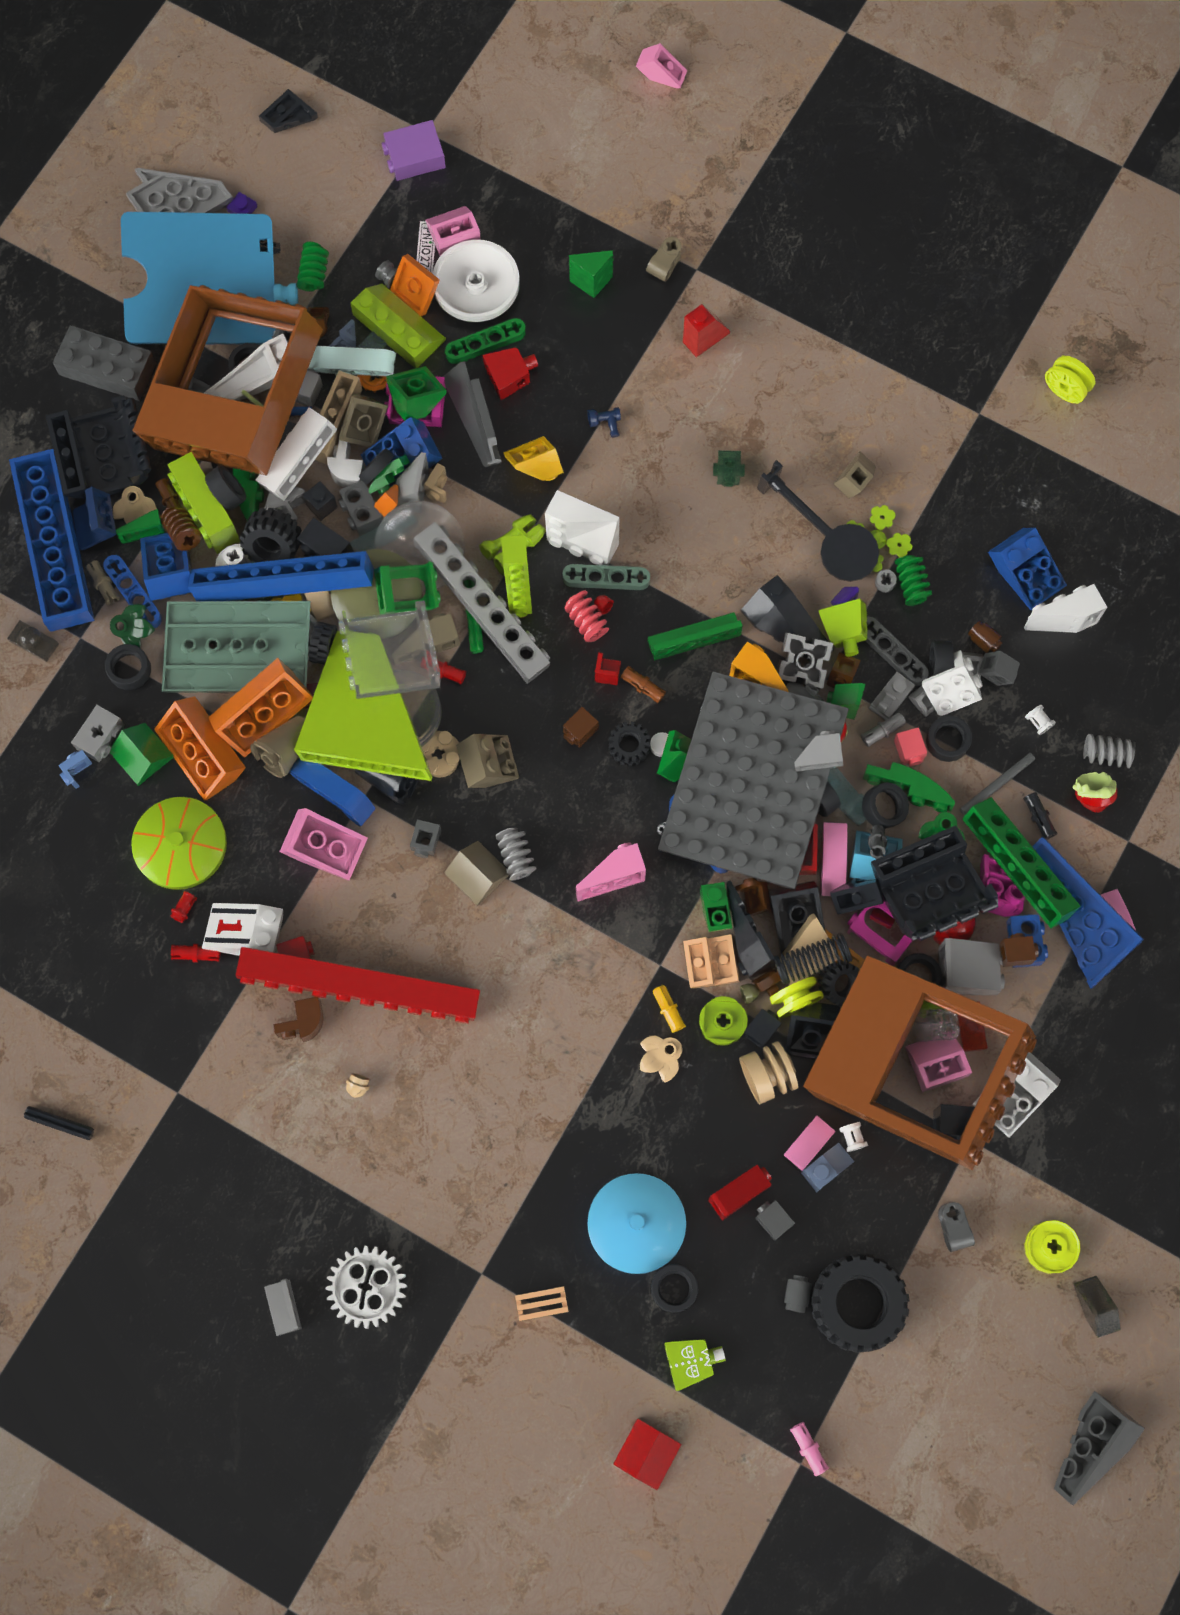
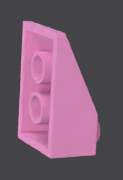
(323, 844)
(617, 871)

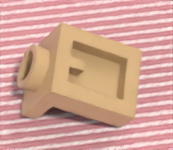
(434, 482)

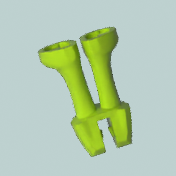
(490, 548)

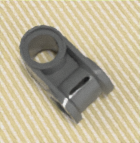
(956, 1229)

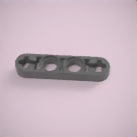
(895, 649)

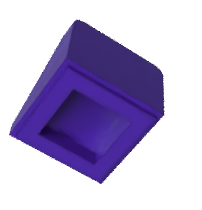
(845, 595)

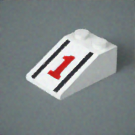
(242, 926)

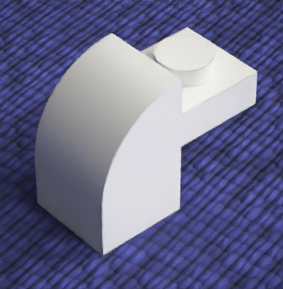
(342, 469)

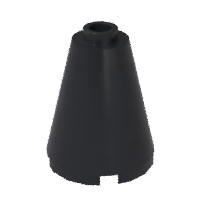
(391, 785)

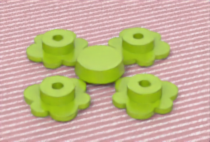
(893, 542)

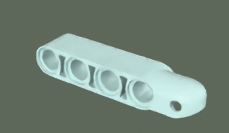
(353, 361)

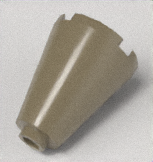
(278, 747)

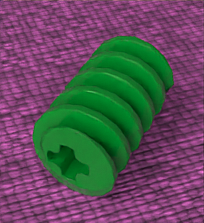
(312, 267)
(912, 579)

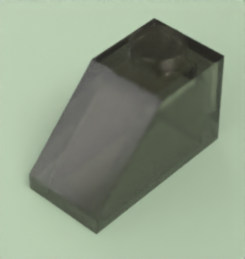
(1097, 1306)

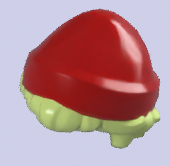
(1095, 791)

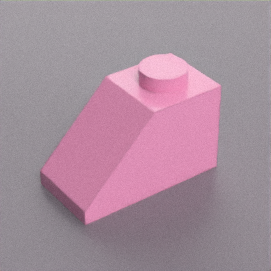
(661, 66)

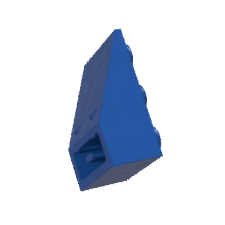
(406, 439)
(1028, 567)

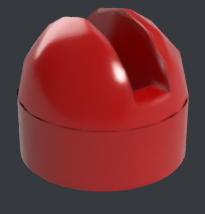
(603, 604)

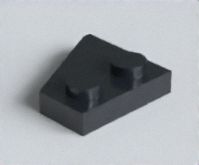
(287, 113)

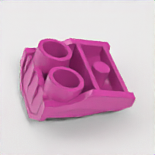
(1009, 896)

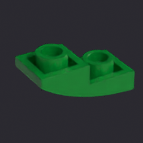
(386, 476)

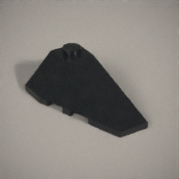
(780, 612)
(752, 948)

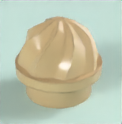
(357, 1085)

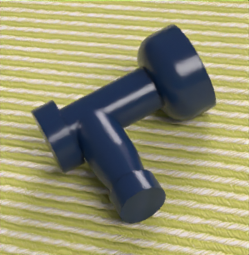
(611, 416)

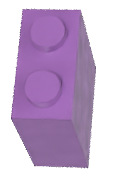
(413, 150)

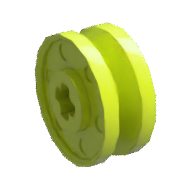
(1070, 379)
(796, 997)
(1062, 1236)

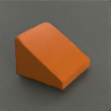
(388, 500)

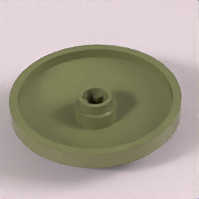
(364, 600)

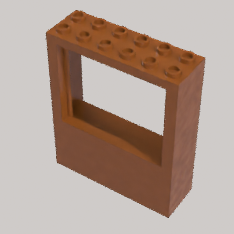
(214, 426)
(870, 1037)

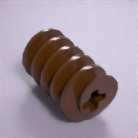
(181, 528)

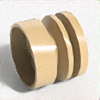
(769, 1072)

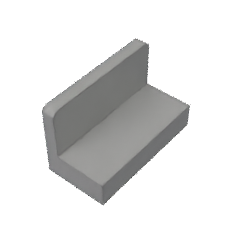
(283, 1307)

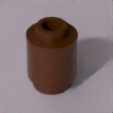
(985, 637)

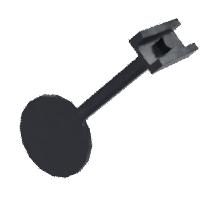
(847, 550)

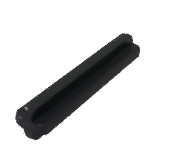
(58, 1123)

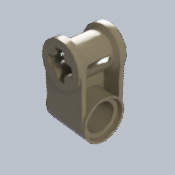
(665, 259)

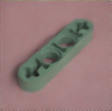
(606, 573)

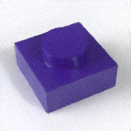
(242, 205)

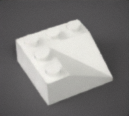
(582, 528)

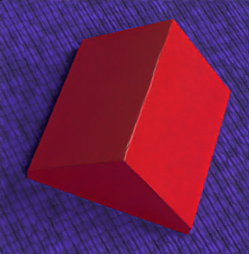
(647, 1454)

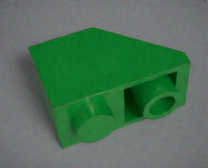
(715, 907)

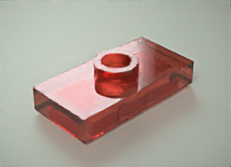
(972, 1035)

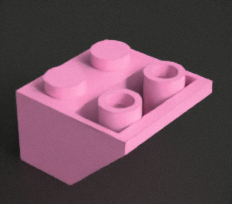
(453, 228)
(938, 1062)

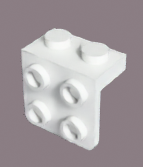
(954, 687)

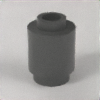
(798, 1294)

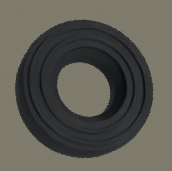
(376, 466)

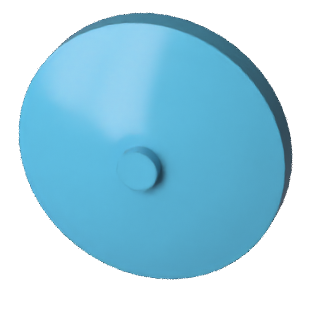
(636, 1223)

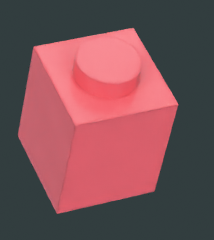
(910, 747)

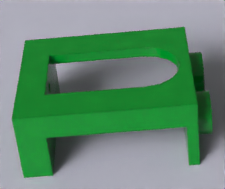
(424, 572)

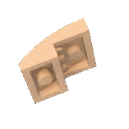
(711, 961)

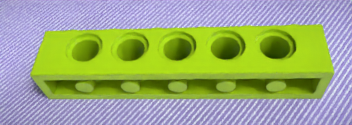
(516, 575)

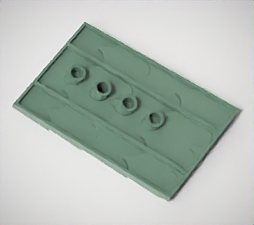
(245, 638)

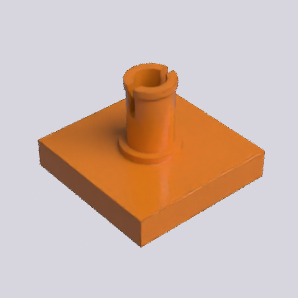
(414, 285)

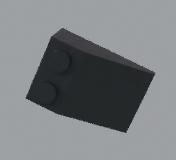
(793, 908)

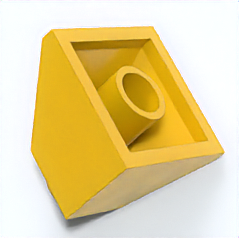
(536, 459)

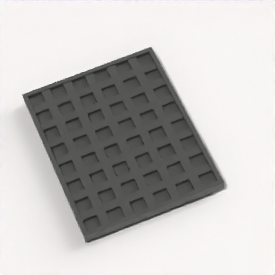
(739, 784)

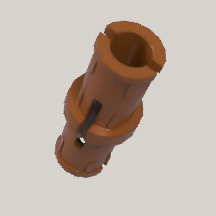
(643, 684)

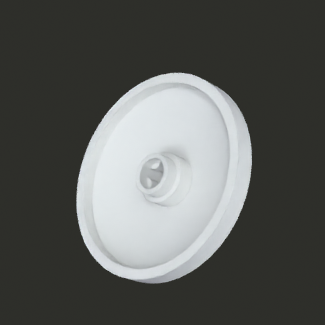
(476, 280)

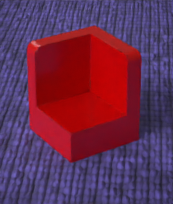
(607, 670)

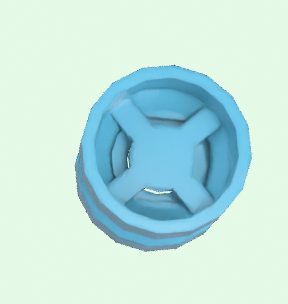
(286, 294)

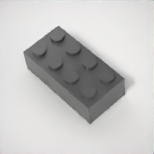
(104, 362)

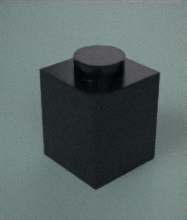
(320, 501)
(762, 1028)

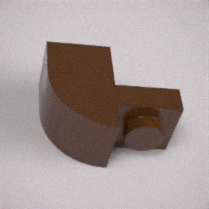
(308, 1021)

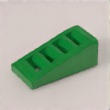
(142, 527)

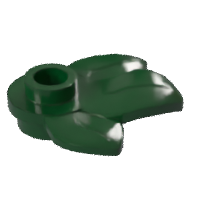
(134, 625)

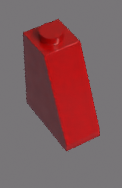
(702, 330)
(740, 1191)

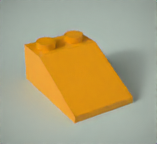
(756, 666)

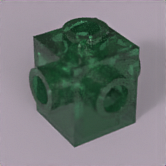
(728, 468)

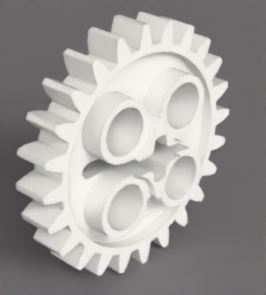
(344, 1282)

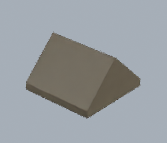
(476, 872)

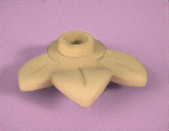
(132, 509)
(657, 1057)

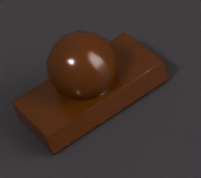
(321, 314)

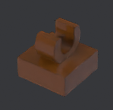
(768, 982)

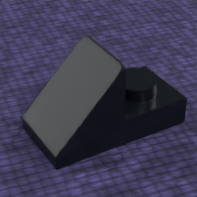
(856, 896)

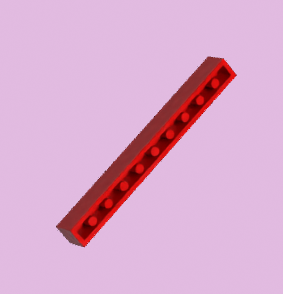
(357, 984)

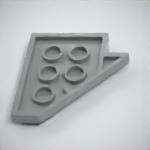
(177, 193)

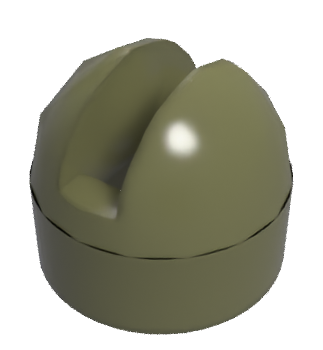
(749, 992)

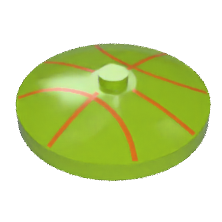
(179, 843)

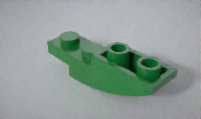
(253, 492)
(919, 788)

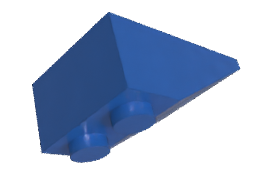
(164, 567)

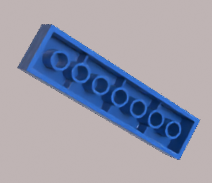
(51, 541)

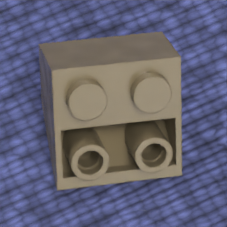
(487, 760)

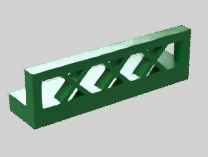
(695, 636)

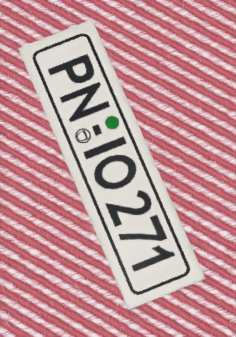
(426, 247)

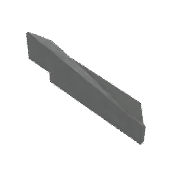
(473, 411)

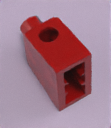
(508, 370)

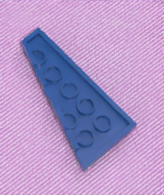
(1096, 929)

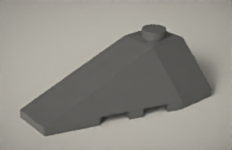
(1099, 1443)

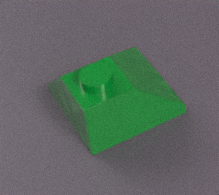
(415, 392)

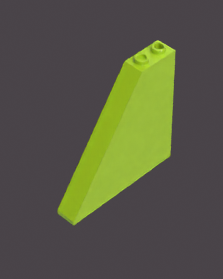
(361, 732)

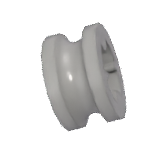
(885, 588)

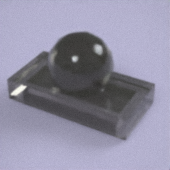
(33, 641)

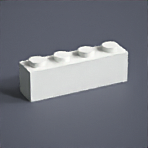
(297, 453)

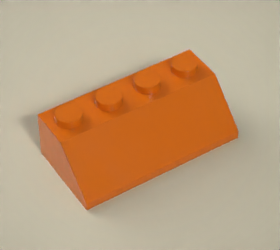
(260, 707)
(197, 748)

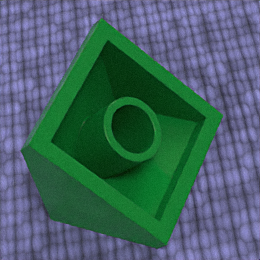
(591, 271)
(140, 752)

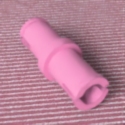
(809, 1448)

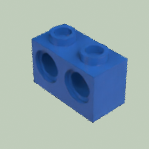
(1033, 921)

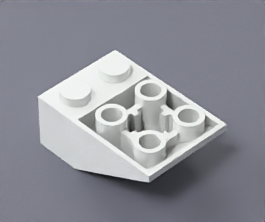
(1068, 612)
(1030, 1091)

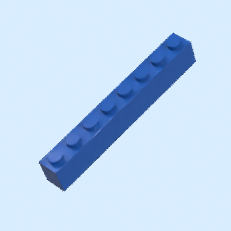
(282, 577)

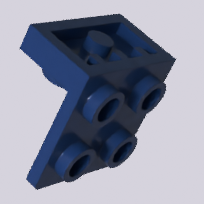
(94, 519)

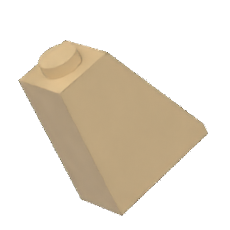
(809, 932)

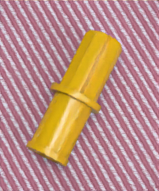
(668, 1008)

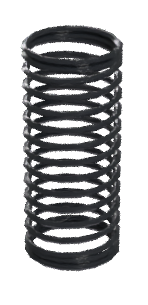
(841, 943)

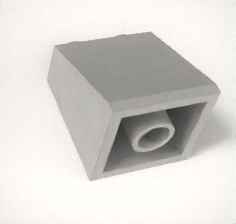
(970, 967)

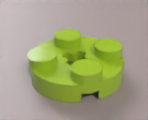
(734, 1012)

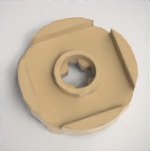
(450, 759)

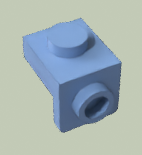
(74, 764)

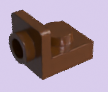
(843, 670)

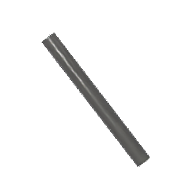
(998, 783)

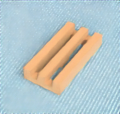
(562, 1299)

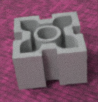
(795, 648)

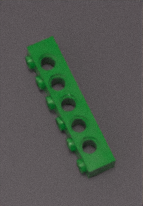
(1021, 862)

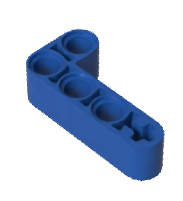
(334, 789)

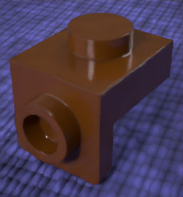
(756, 896)

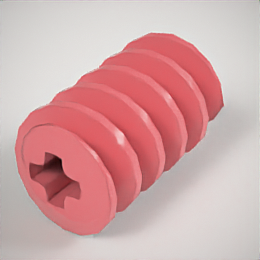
(585, 618)

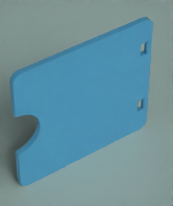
(196, 251)

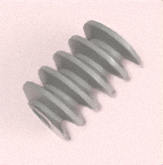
(1109, 750)
(514, 853)

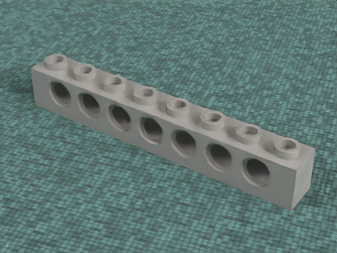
(527, 668)

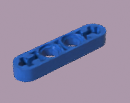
(134, 590)

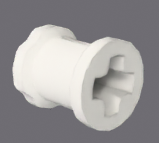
(1040, 719)
(847, 1131)

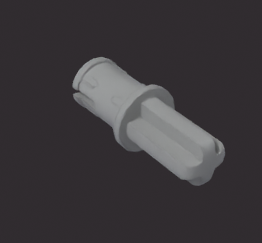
(883, 729)

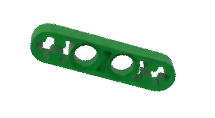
(484, 338)

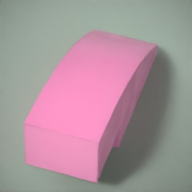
(833, 857)

